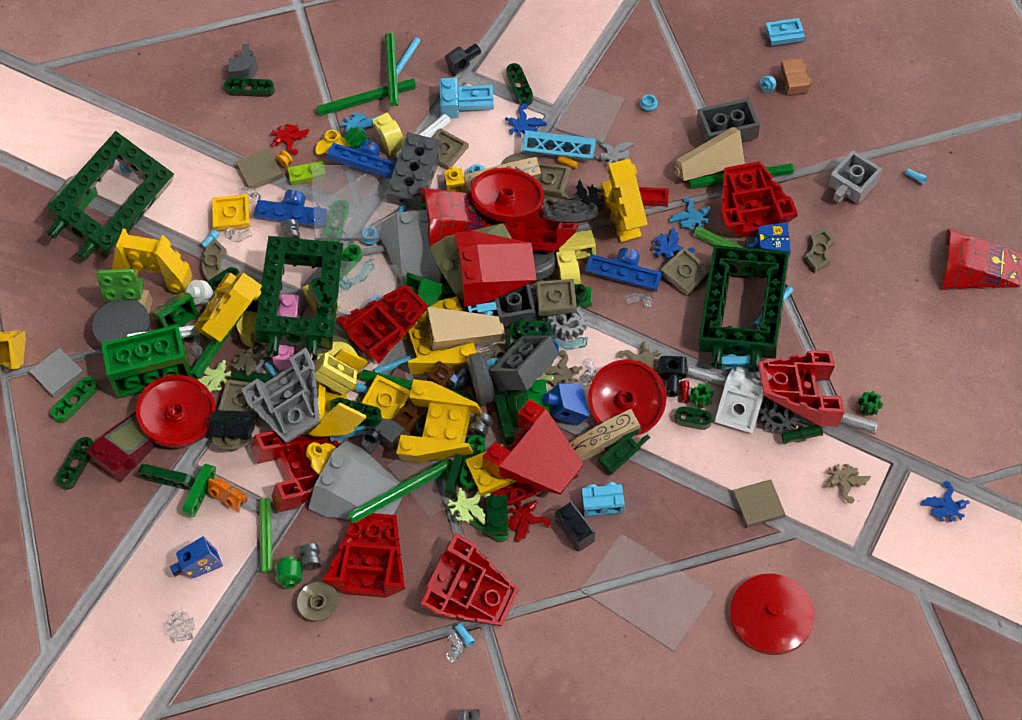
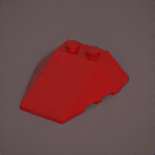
(753, 199)
(542, 232)
(492, 266)
(468, 585)

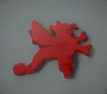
(288, 136)
(524, 516)

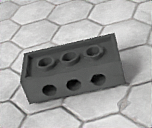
(414, 170)

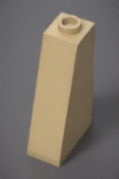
(712, 156)
(457, 328)

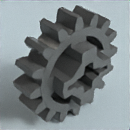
(772, 416)

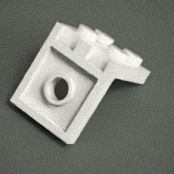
(743, 389)

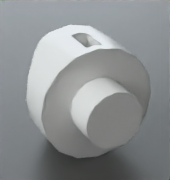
(200, 290)

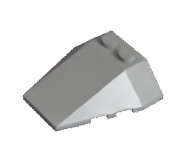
(408, 245)
(288, 399)
(350, 481)

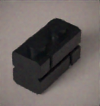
(232, 424)
(575, 526)

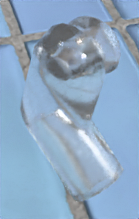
(253, 193)
(237, 236)
(639, 297)
(196, 349)
(589, 373)
(456, 648)

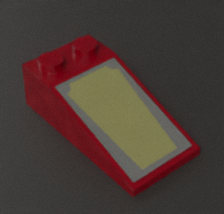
(121, 448)

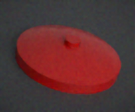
(507, 194)
(627, 386)
(175, 411)
(772, 614)

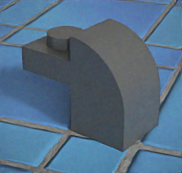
(245, 66)
(390, 436)

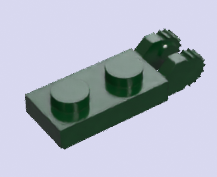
(622, 451)

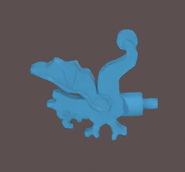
(356, 121)
(692, 216)

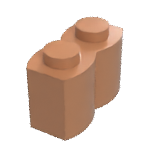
(795, 76)

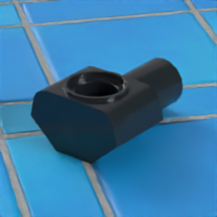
(459, 59)
(672, 376)

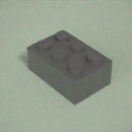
(721, 117)
(524, 363)

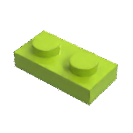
(302, 173)

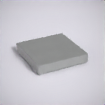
(56, 372)

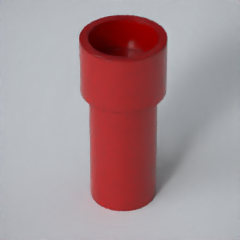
(684, 387)

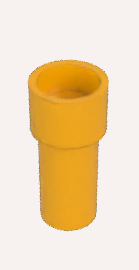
(564, 160)

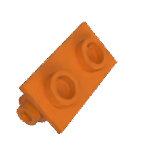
(221, 491)

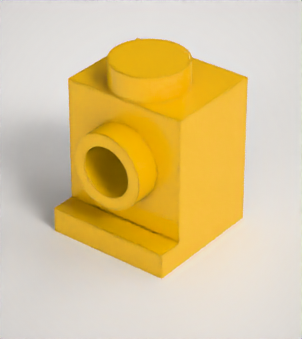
(454, 178)

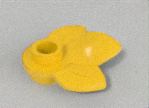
(330, 136)
(319, 455)

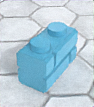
(449, 97)
(602, 499)

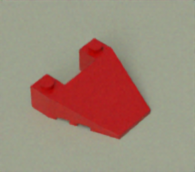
(794, 386)
(540, 457)
(294, 466)

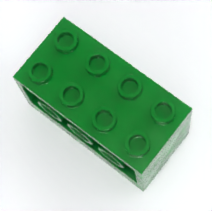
(145, 357)

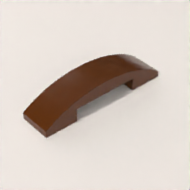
(409, 415)

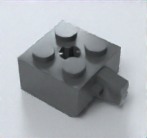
(516, 306)

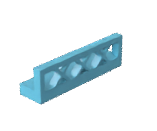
(559, 141)

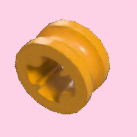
(284, 159)

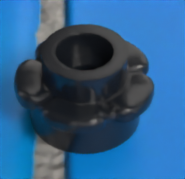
(372, 434)

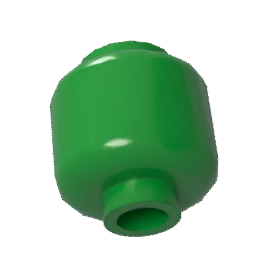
(288, 572)

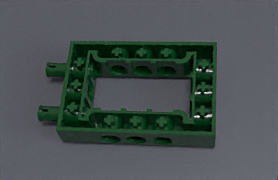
(96, 237)
(295, 331)
(740, 341)

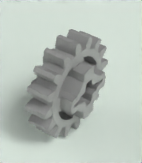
(575, 326)

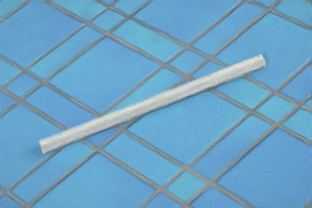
(721, 381)

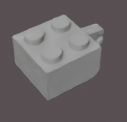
(854, 178)

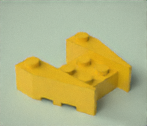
(624, 200)
(152, 256)
(227, 305)
(421, 344)
(444, 425)

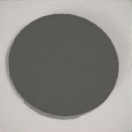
(570, 211)
(119, 319)

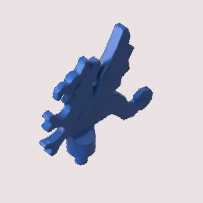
(523, 123)
(670, 247)
(948, 506)

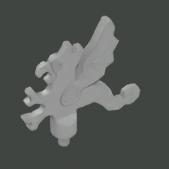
(613, 155)

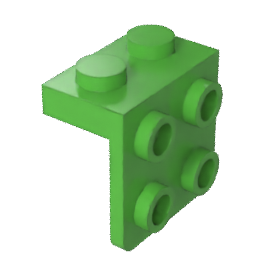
(120, 284)

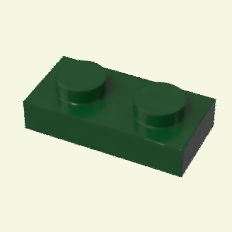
(497, 515)

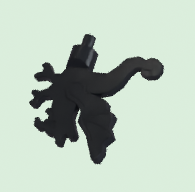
(593, 193)

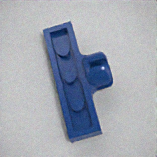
(362, 158)
(289, 208)
(624, 270)

